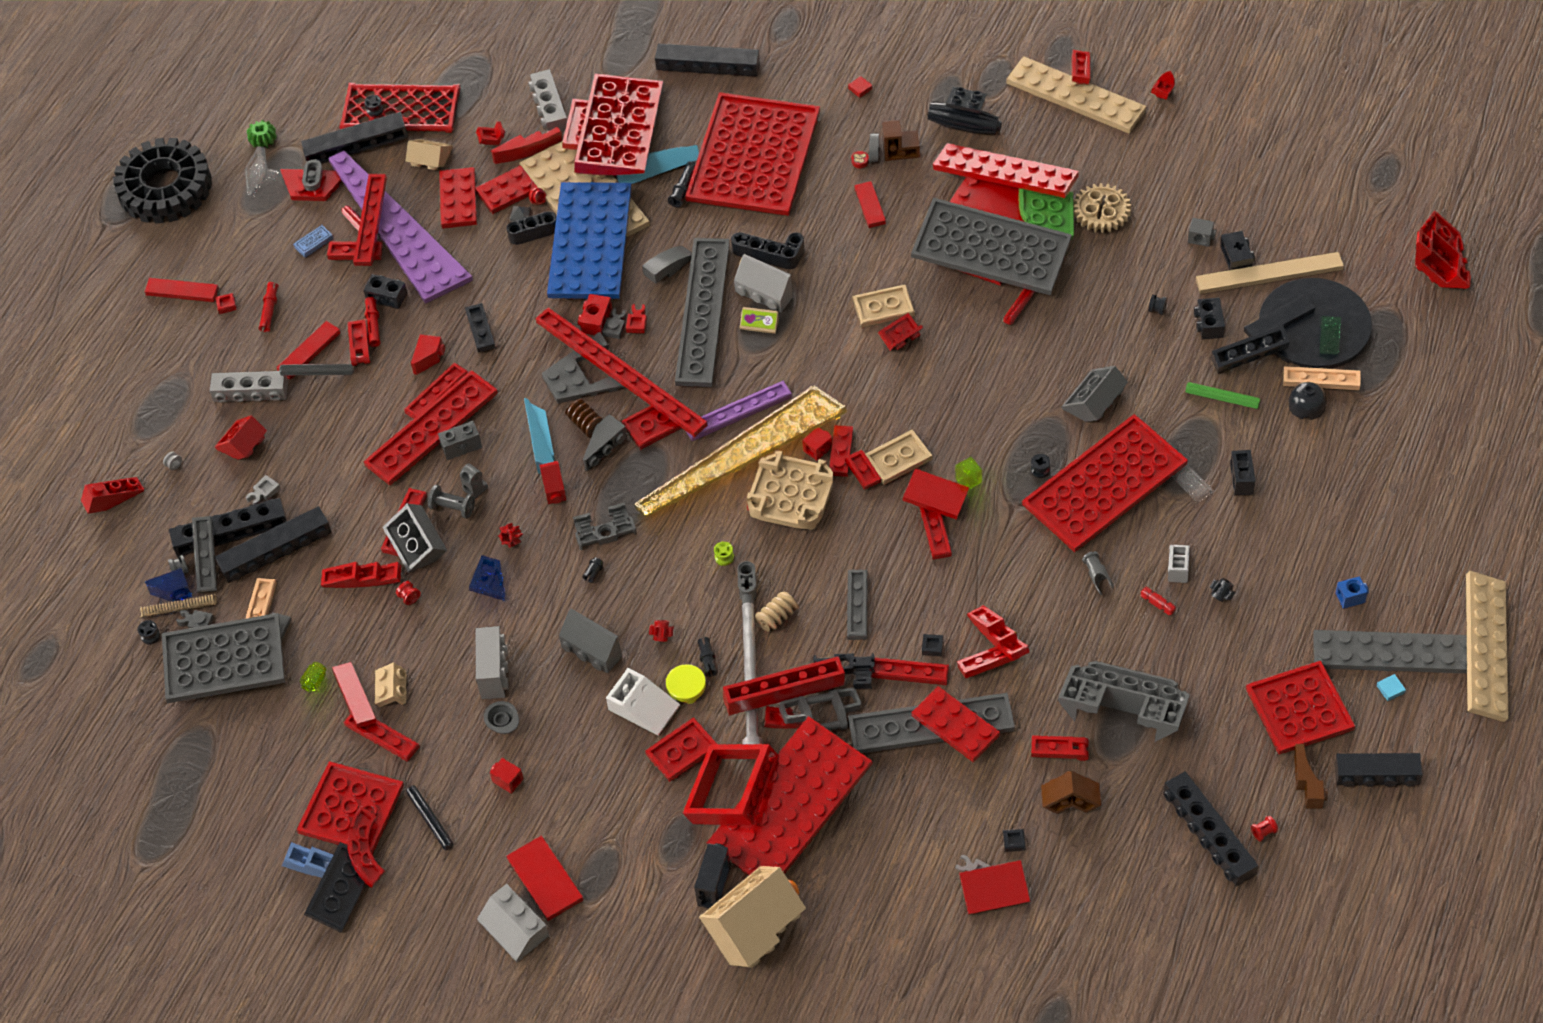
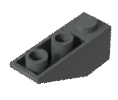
(604, 439)

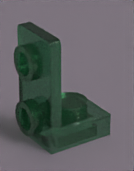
(1330, 334)

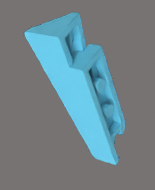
(663, 161)
(539, 434)

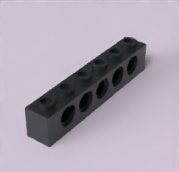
(232, 525)
(1184, 786)

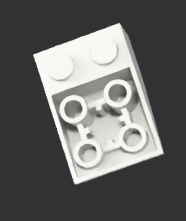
(641, 702)

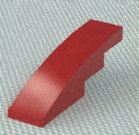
(525, 147)
(355, 575)
(996, 631)

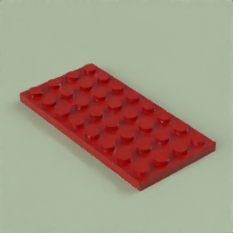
(1104, 482)
(804, 791)

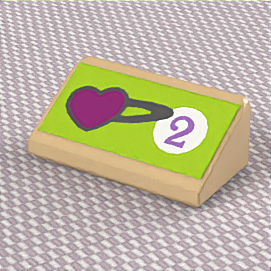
(759, 320)

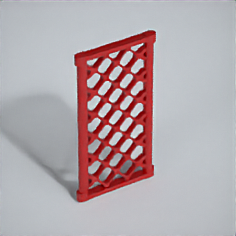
(412, 90)

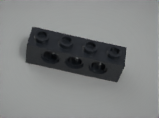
(1250, 349)

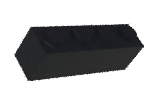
(1378, 769)

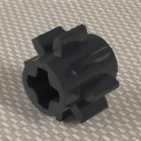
(1222, 589)

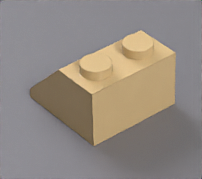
(428, 153)

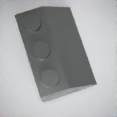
(1095, 393)
(414, 537)
(590, 641)

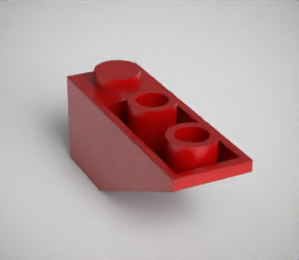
(105, 495)

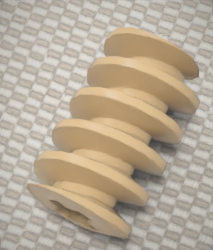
(775, 611)

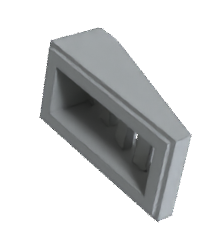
(1178, 564)

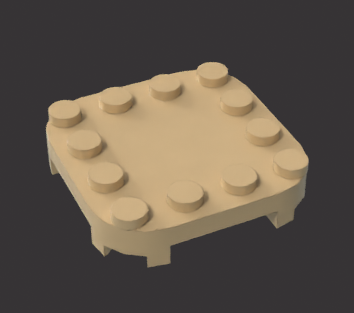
(790, 491)

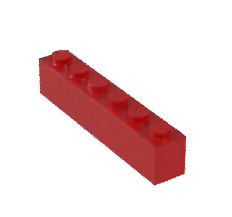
(783, 685)

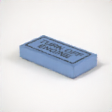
(313, 241)

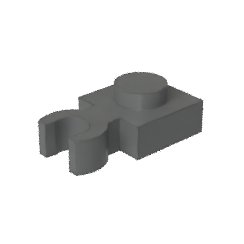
(615, 325)
(197, 619)

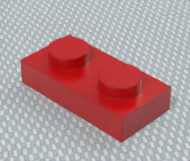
(863, 469)

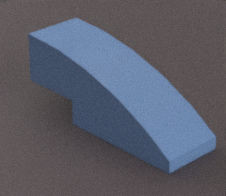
(306, 860)

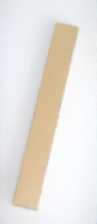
(1269, 272)

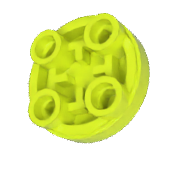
(685, 683)

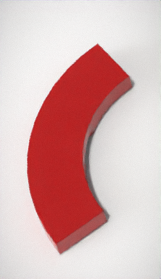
(359, 849)

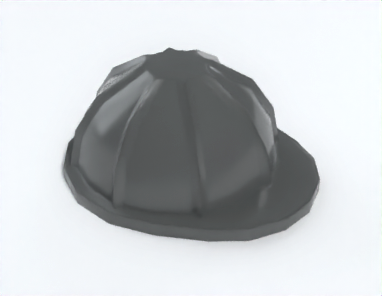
(501, 717)

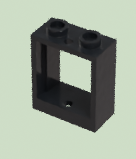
(712, 875)

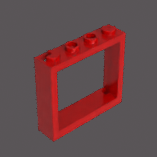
(753, 792)

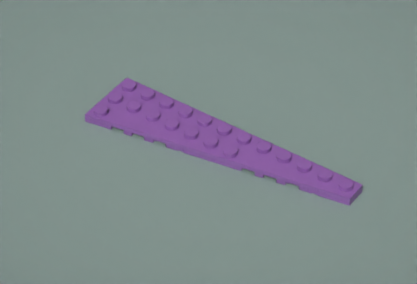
(415, 250)

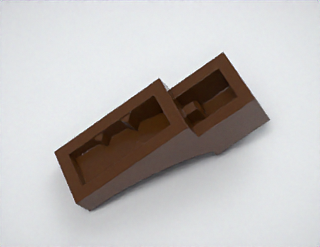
(1306, 780)

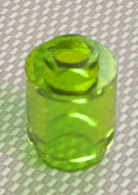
(313, 676)

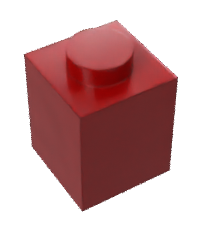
(506, 775)

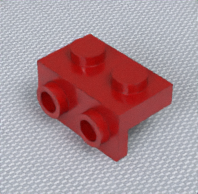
(900, 331)

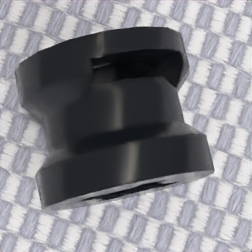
(373, 105)
(1157, 304)
(1044, 468)
(148, 632)

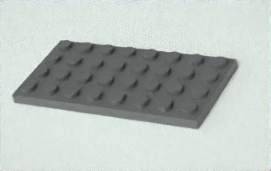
(991, 246)

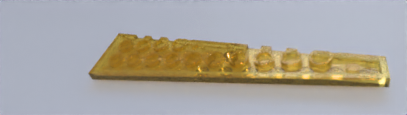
(777, 429)

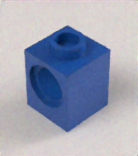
(1348, 598)

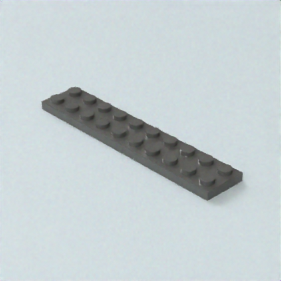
(702, 312)

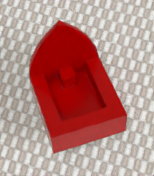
(1164, 85)

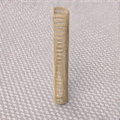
(177, 609)

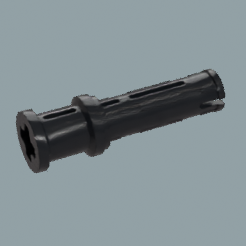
(681, 187)

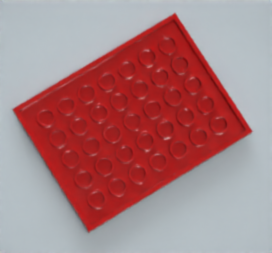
(753, 154)

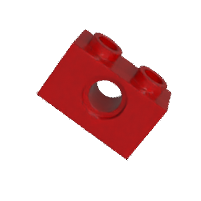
(594, 314)

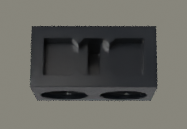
(386, 291)
(1210, 318)
(1242, 472)

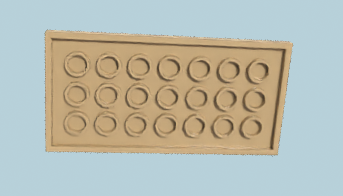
(557, 166)

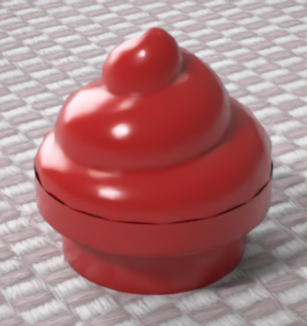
(537, 196)

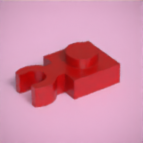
(637, 320)

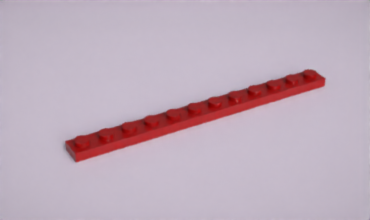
(621, 372)

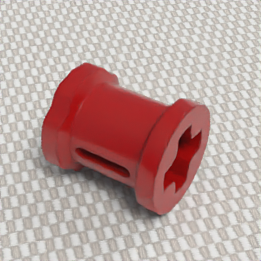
(1264, 828)

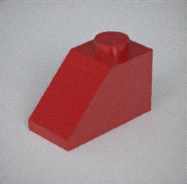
(427, 353)
(553, 482)

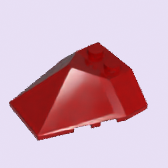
(1440, 253)

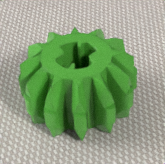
(261, 134)

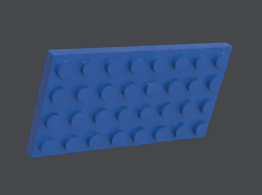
(589, 240)

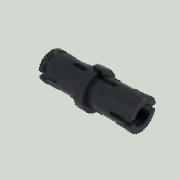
(707, 657)

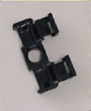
(861, 666)

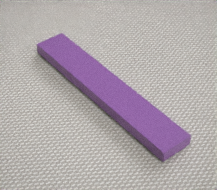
(744, 408)

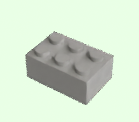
(491, 662)

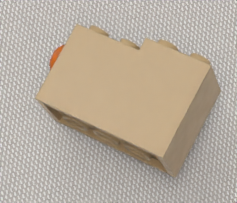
(752, 915)

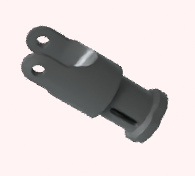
(1096, 569)

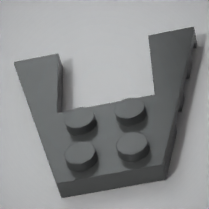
(568, 381)

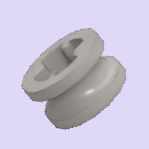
(172, 460)

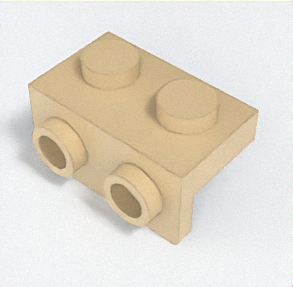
(390, 685)

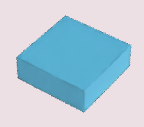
(1391, 687)

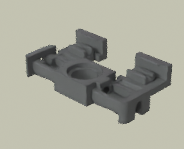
(620, 527)

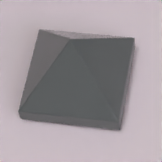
(519, 213)

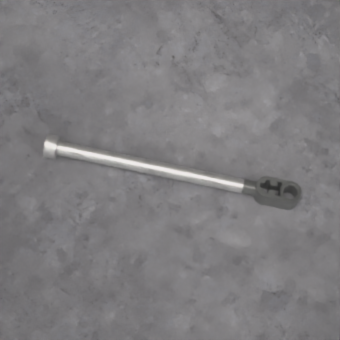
(748, 597)

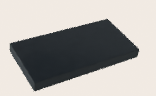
(336, 891)

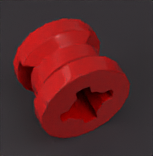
(408, 593)

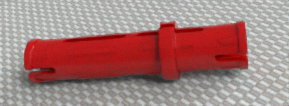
(269, 301)
(372, 316)

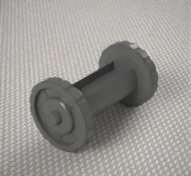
(437, 497)

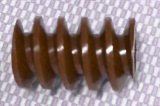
(583, 416)

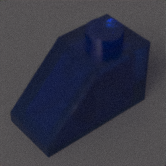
(169, 586)

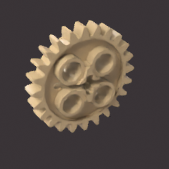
(1114, 211)

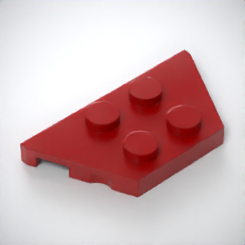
(297, 192)

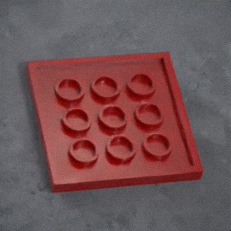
(1300, 707)
(340, 796)

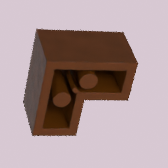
(899, 144)
(1071, 791)

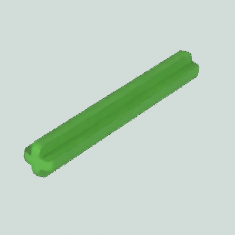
(1222, 395)

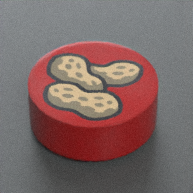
(860, 159)

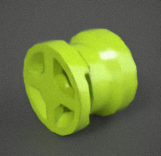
(723, 553)

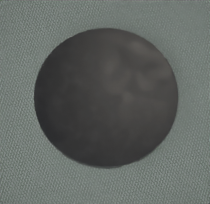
(1304, 334)

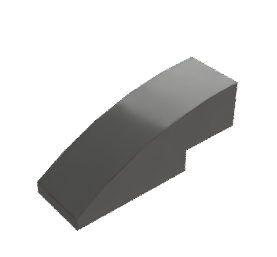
(666, 263)

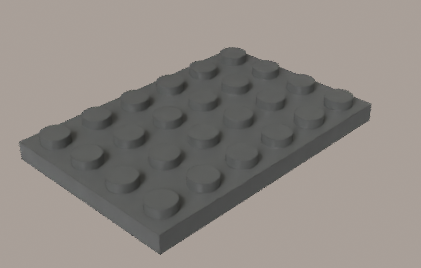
(223, 658)

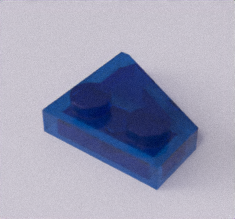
(488, 578)

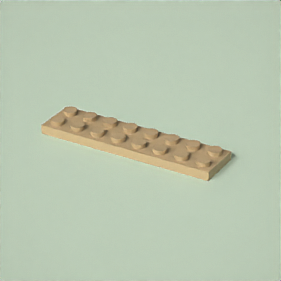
(1081, 98)
(1486, 646)

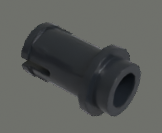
(594, 566)

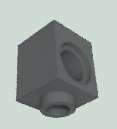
(1201, 232)

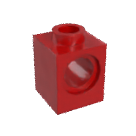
(817, 443)

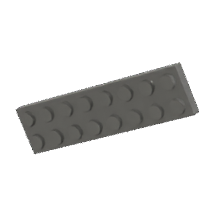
(1390, 651)
(899, 729)

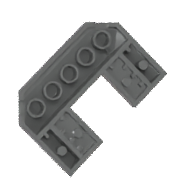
(1149, 696)

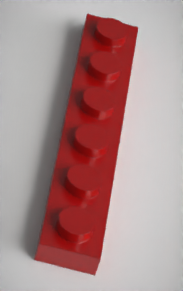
(370, 220)

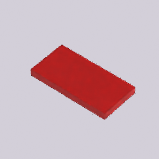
(544, 878)

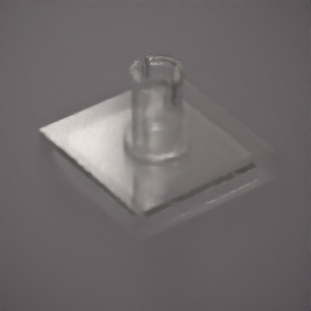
(257, 171)

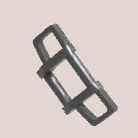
(833, 696)

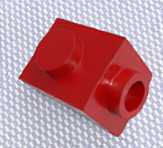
(491, 136)

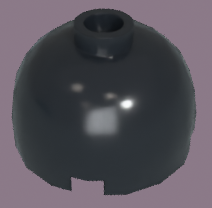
(1307, 400)

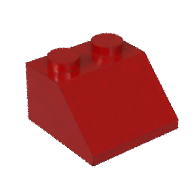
(242, 438)

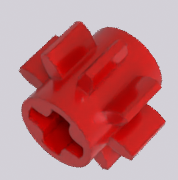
(510, 535)
(661, 630)

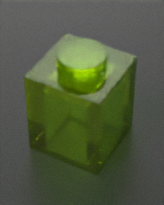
(968, 473)

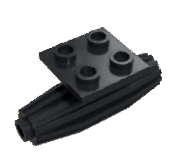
(964, 112)

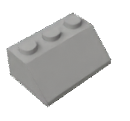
(763, 283)
(512, 923)

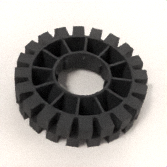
(150, 202)

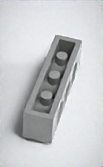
(548, 100)
(248, 386)

